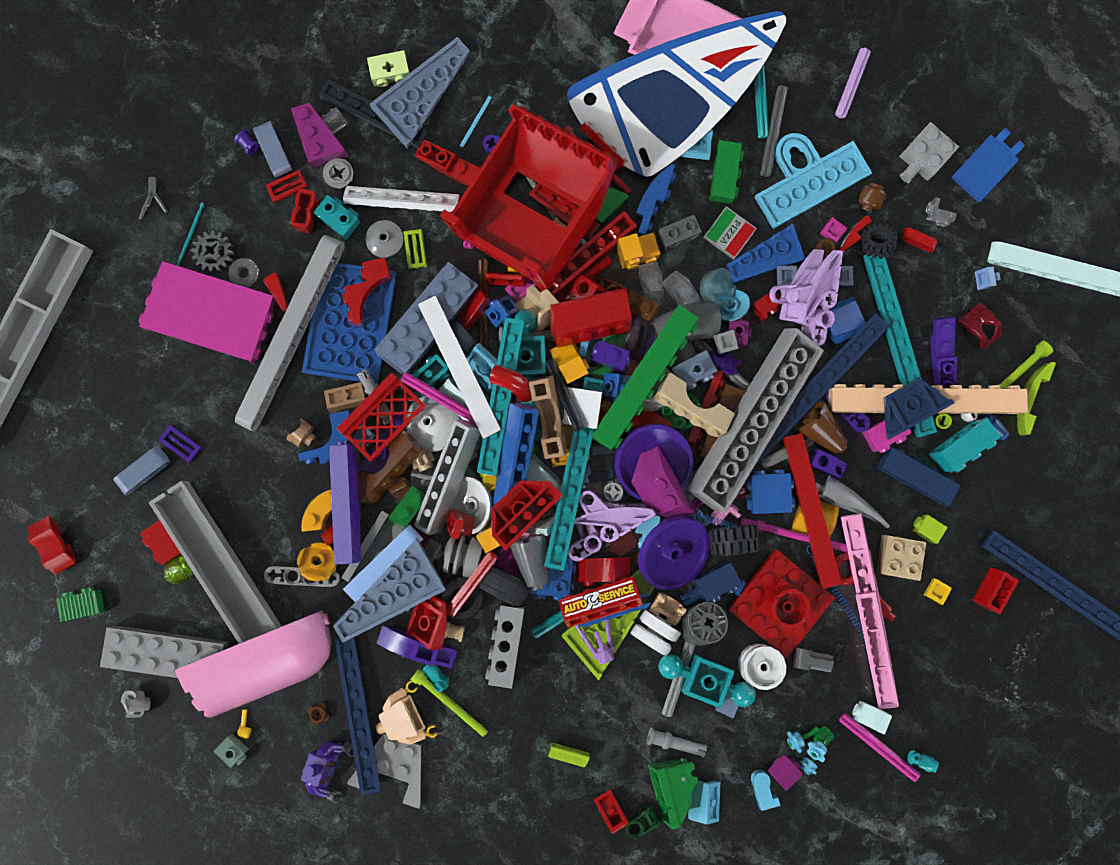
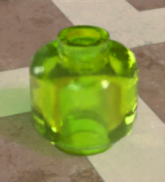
(177, 570)

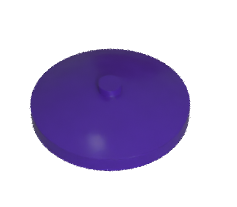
(671, 443)
(674, 552)

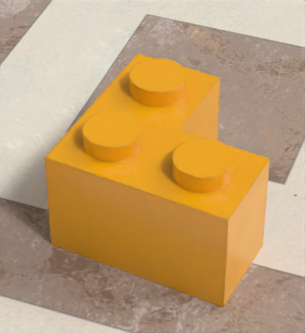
(637, 250)

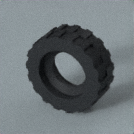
(475, 598)

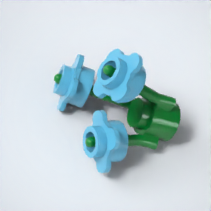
(816, 749)

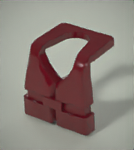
(976, 319)

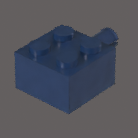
(713, 583)

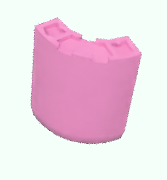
(258, 666)

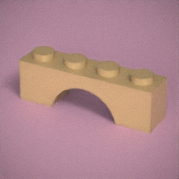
(673, 393)

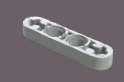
(300, 581)

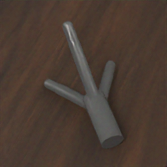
(151, 193)

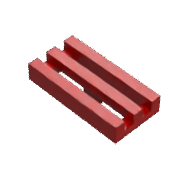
(275, 199)

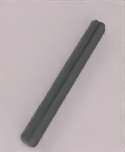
(774, 129)

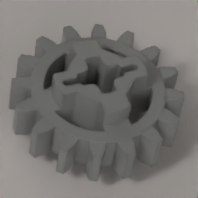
(206, 257)

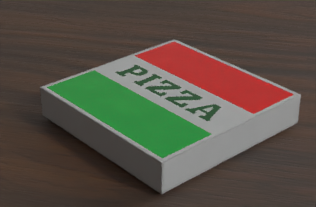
(730, 233)

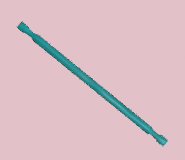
(190, 235)

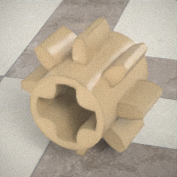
(423, 461)

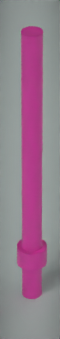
(762, 526)

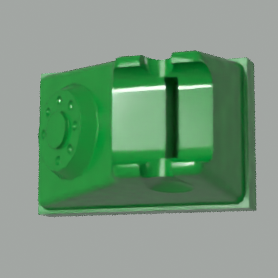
(673, 789)

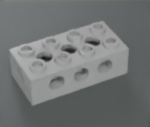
(498, 675)

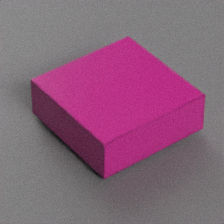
(833, 230)

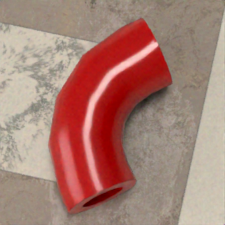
(511, 381)

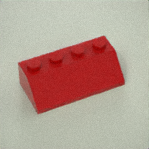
(590, 318)

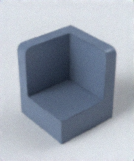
(369, 436)

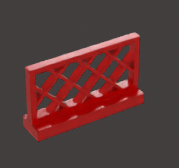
(367, 409)

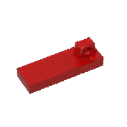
(598, 139)

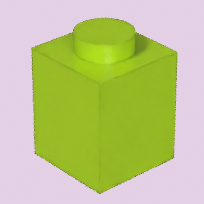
(929, 528)

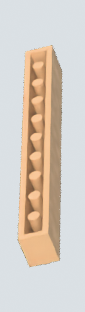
(967, 401)

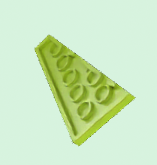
(618, 626)

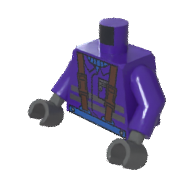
(321, 768)

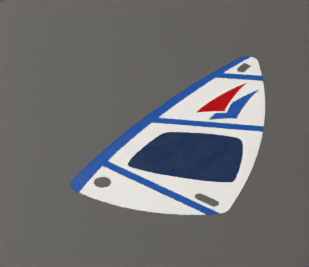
(674, 90)

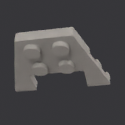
(399, 762)

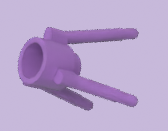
(603, 652)

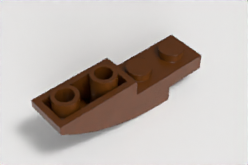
(638, 304)

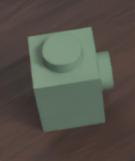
(232, 751)

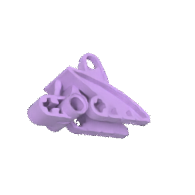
(810, 289)
(605, 513)

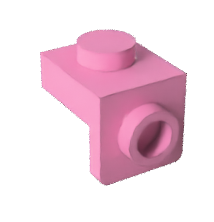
(733, 510)

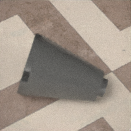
(531, 558)

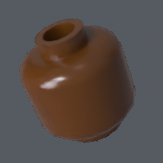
(872, 197)

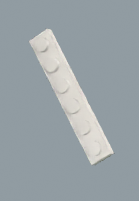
(400, 198)

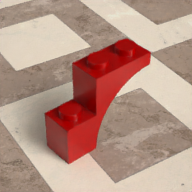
(375, 273)

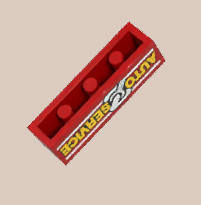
(600, 602)

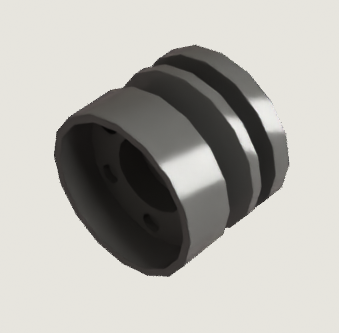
(693, 627)

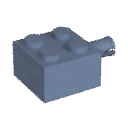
(695, 370)

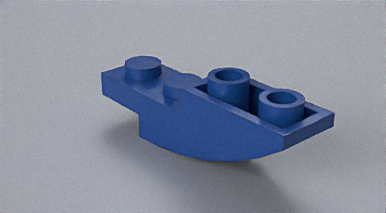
(655, 194)

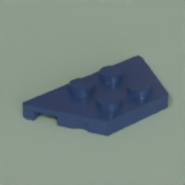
(911, 406)

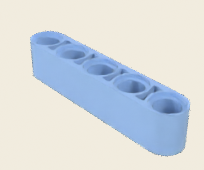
(381, 563)

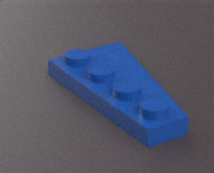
(778, 250)

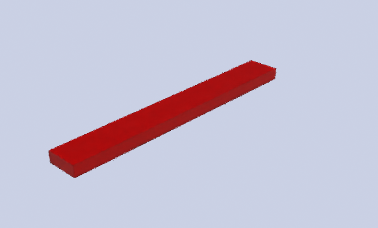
(812, 511)

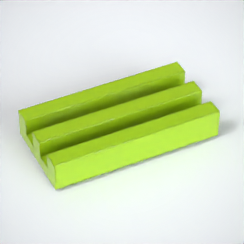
(417, 265)

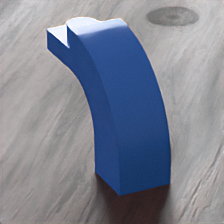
(323, 452)

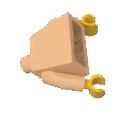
(402, 719)

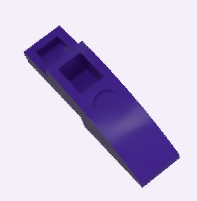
(942, 352)
(409, 647)

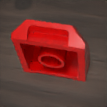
(429, 623)

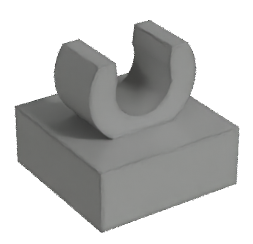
(726, 341)

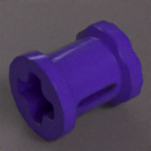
(244, 139)

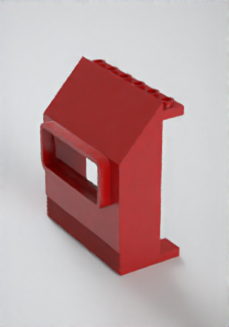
(511, 229)

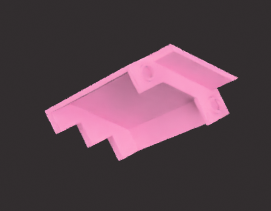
(659, 21)

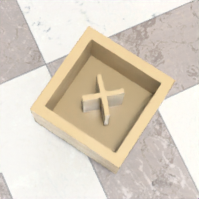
(901, 557)

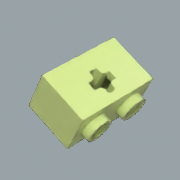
(380, 64)

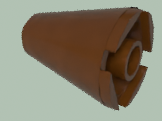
(823, 428)

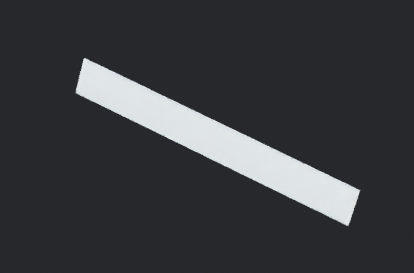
(459, 367)

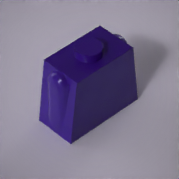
(611, 357)

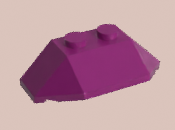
(659, 486)

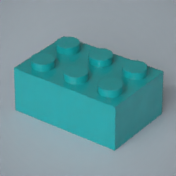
(965, 446)

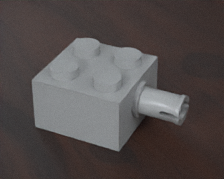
(927, 153)

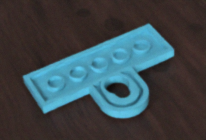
(812, 184)

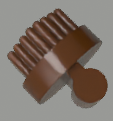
(399, 487)

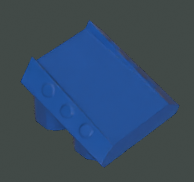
(847, 320)

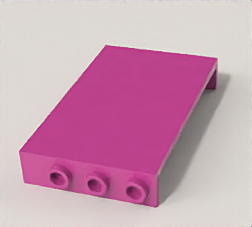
(208, 312)

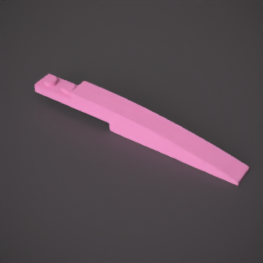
(870, 611)

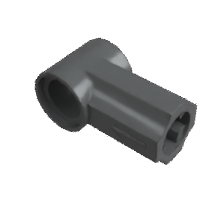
(807, 660)

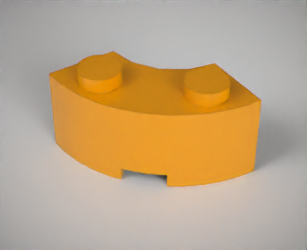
(569, 362)
(317, 512)

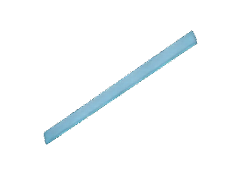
(475, 121)

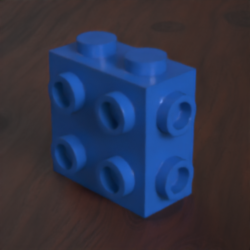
(770, 492)
(558, 582)

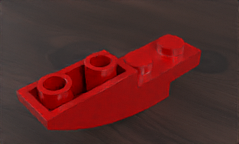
(446, 162)

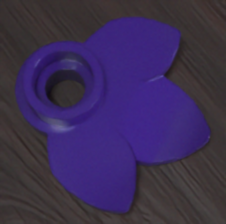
(724, 361)

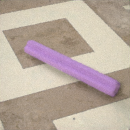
(852, 83)

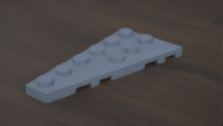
(415, 96)
(399, 588)

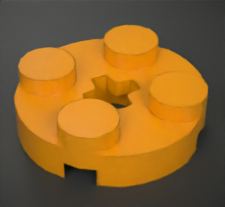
(316, 572)

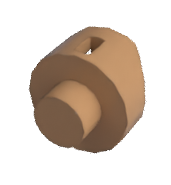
(302, 435)

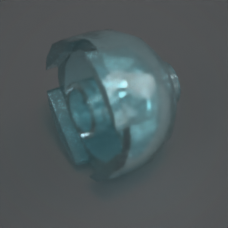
(718, 287)

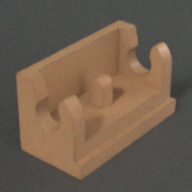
(344, 398)

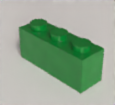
(726, 172)

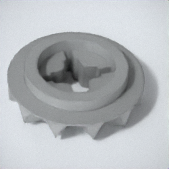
(340, 165)

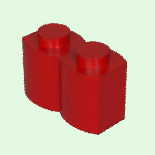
(303, 216)

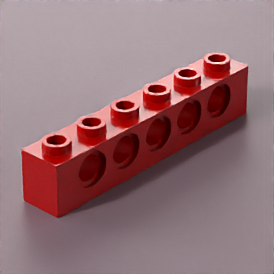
(592, 252)

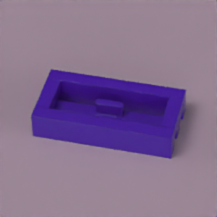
(193, 453)

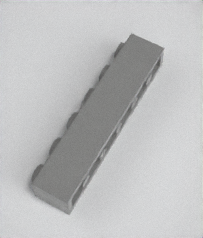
(447, 477)

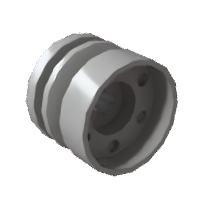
(462, 555)

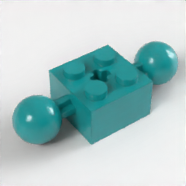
(531, 346)
(713, 693)

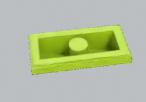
(568, 755)

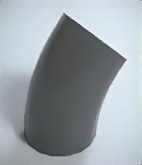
(708, 321)

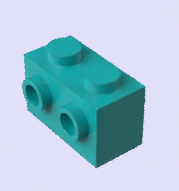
(337, 217)
(432, 372)

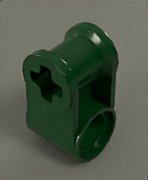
(643, 820)

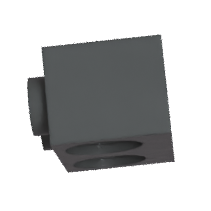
(679, 233)

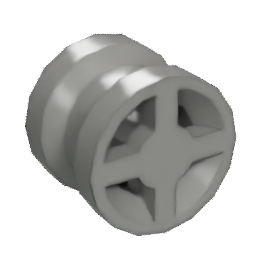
(610, 491)

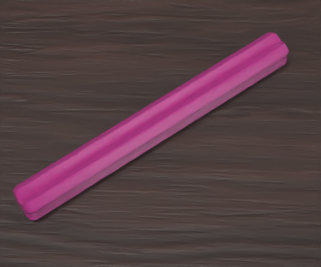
(437, 396)
(878, 746)

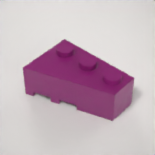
(316, 137)

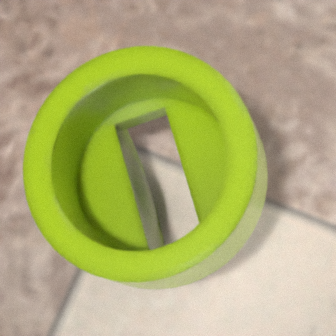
(946, 423)

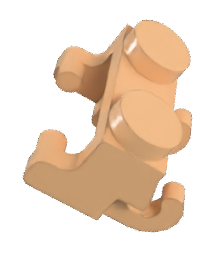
(669, 607)

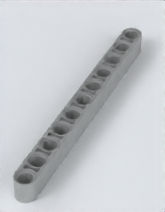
(289, 333)

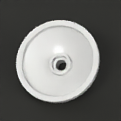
(431, 436)
(470, 492)

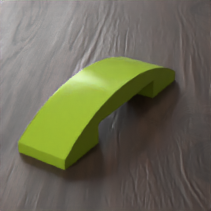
(1025, 420)

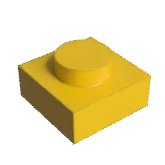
(937, 591)

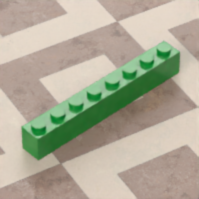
(645, 377)

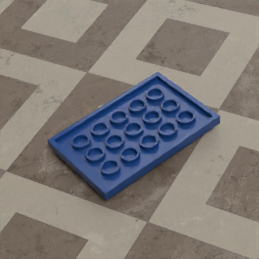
(337, 346)

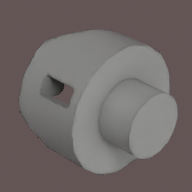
(135, 703)

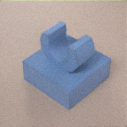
(986, 278)

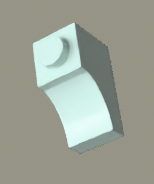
(871, 716)

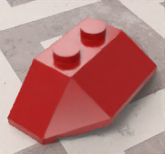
(521, 509)

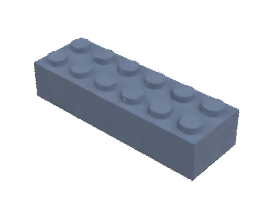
(411, 335)

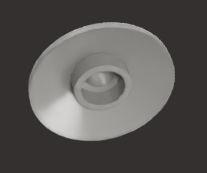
(387, 247)

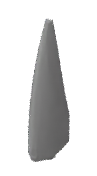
(842, 496)

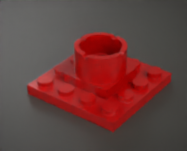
(781, 603)

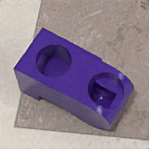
(827, 463)

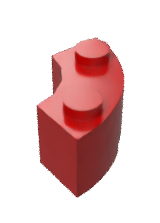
(52, 549)
(602, 570)

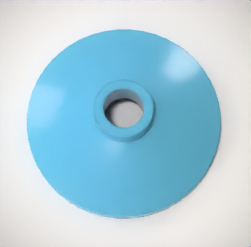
(737, 308)

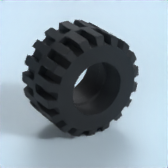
(734, 540)

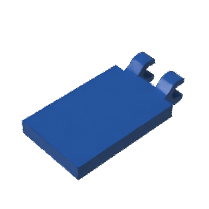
(987, 165)

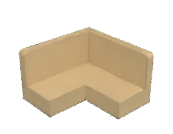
(539, 304)

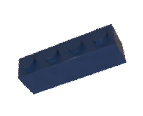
(918, 476)

